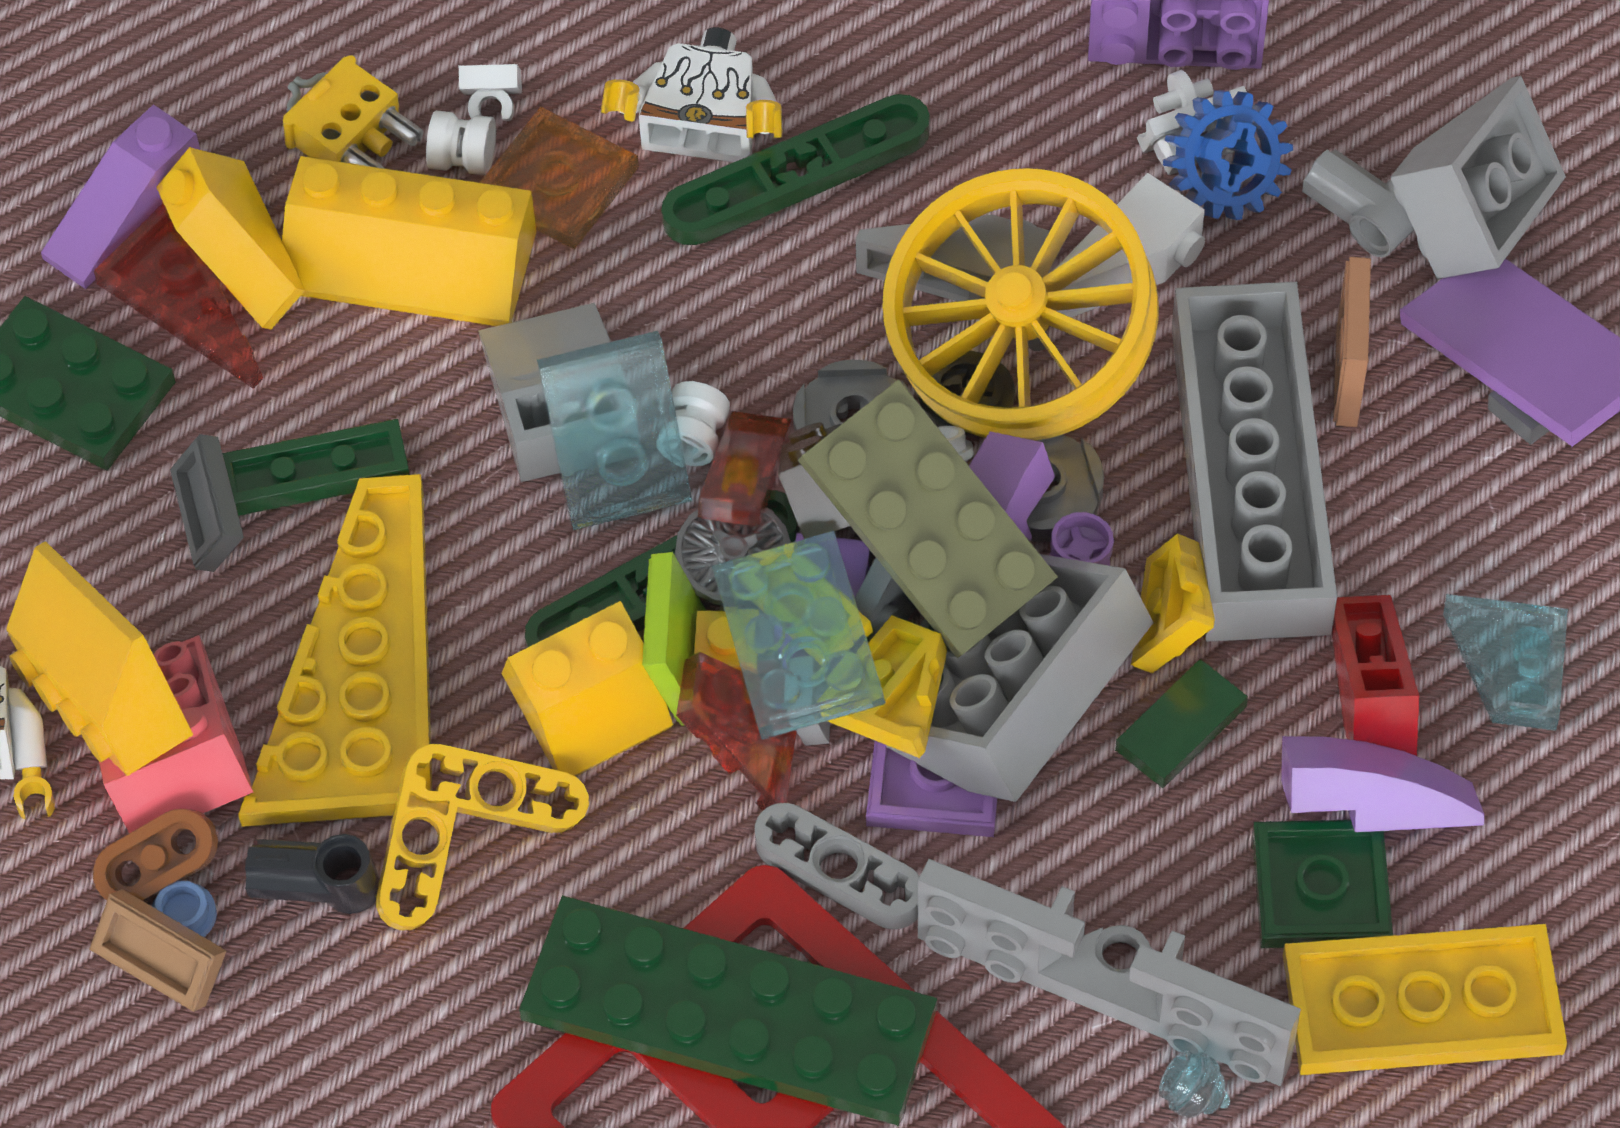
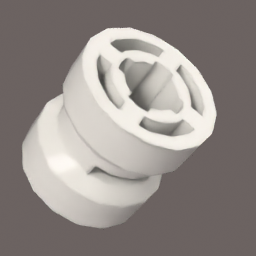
(461, 142)
(699, 414)

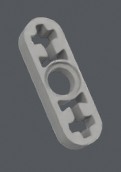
(790, 859)

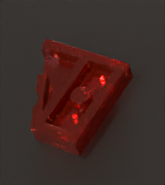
(719, 712)

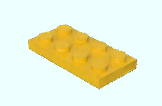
(1424, 999)

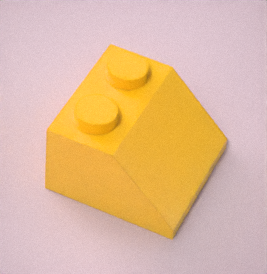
(588, 691)

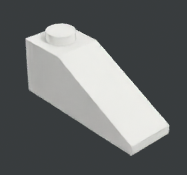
(1167, 228)

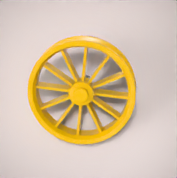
(1020, 303)

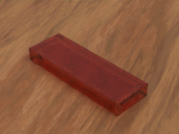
(744, 469)

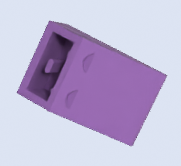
(1179, 32)

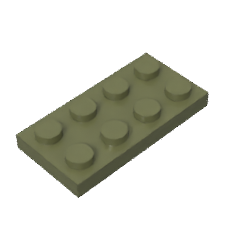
(927, 518)

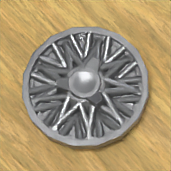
(712, 542)

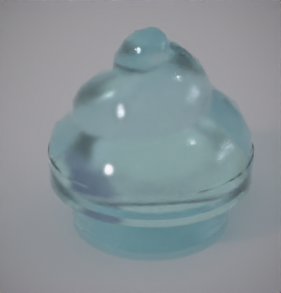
(1194, 1085)

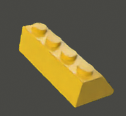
(408, 240)
(92, 666)

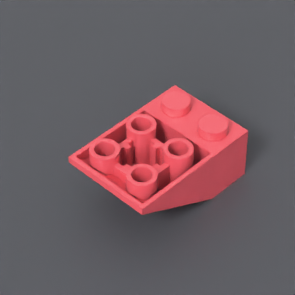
(198, 771)

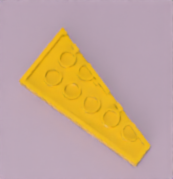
(359, 675)

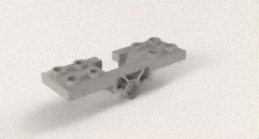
(1156, 994)

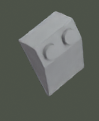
(1479, 182)

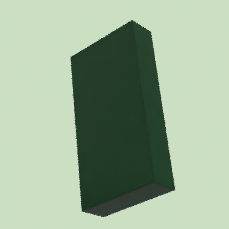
(1181, 723)

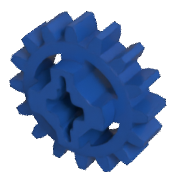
(1236, 130)

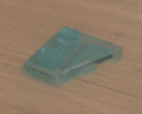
(1512, 657)

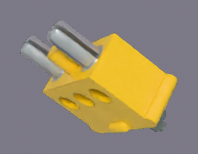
(345, 116)

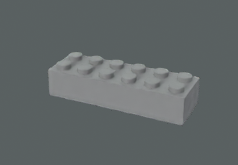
(1253, 460)

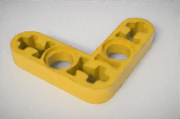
(440, 810)

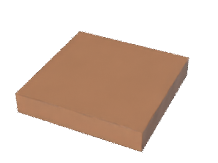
(1352, 342)

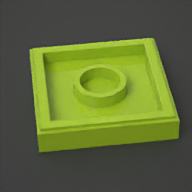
(669, 626)

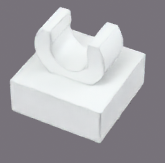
(490, 82)

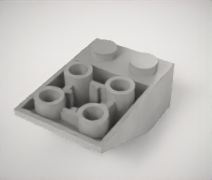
(512, 363)

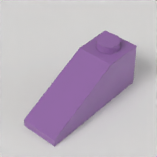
(118, 194)

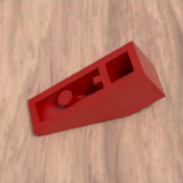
(1374, 673)

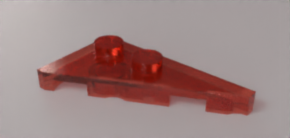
(177, 291)

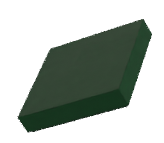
(1319, 882)

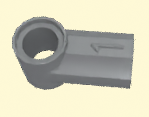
(1360, 200)

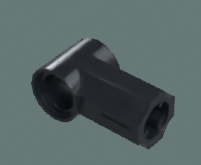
(308, 872)

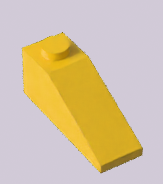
(232, 232)

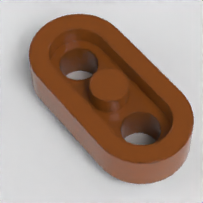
(156, 854)

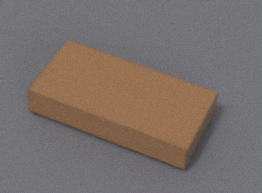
(157, 950)

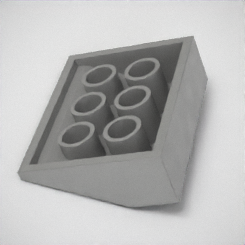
(1032, 679)

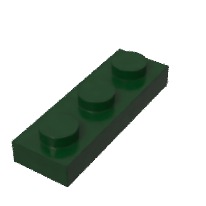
(314, 466)

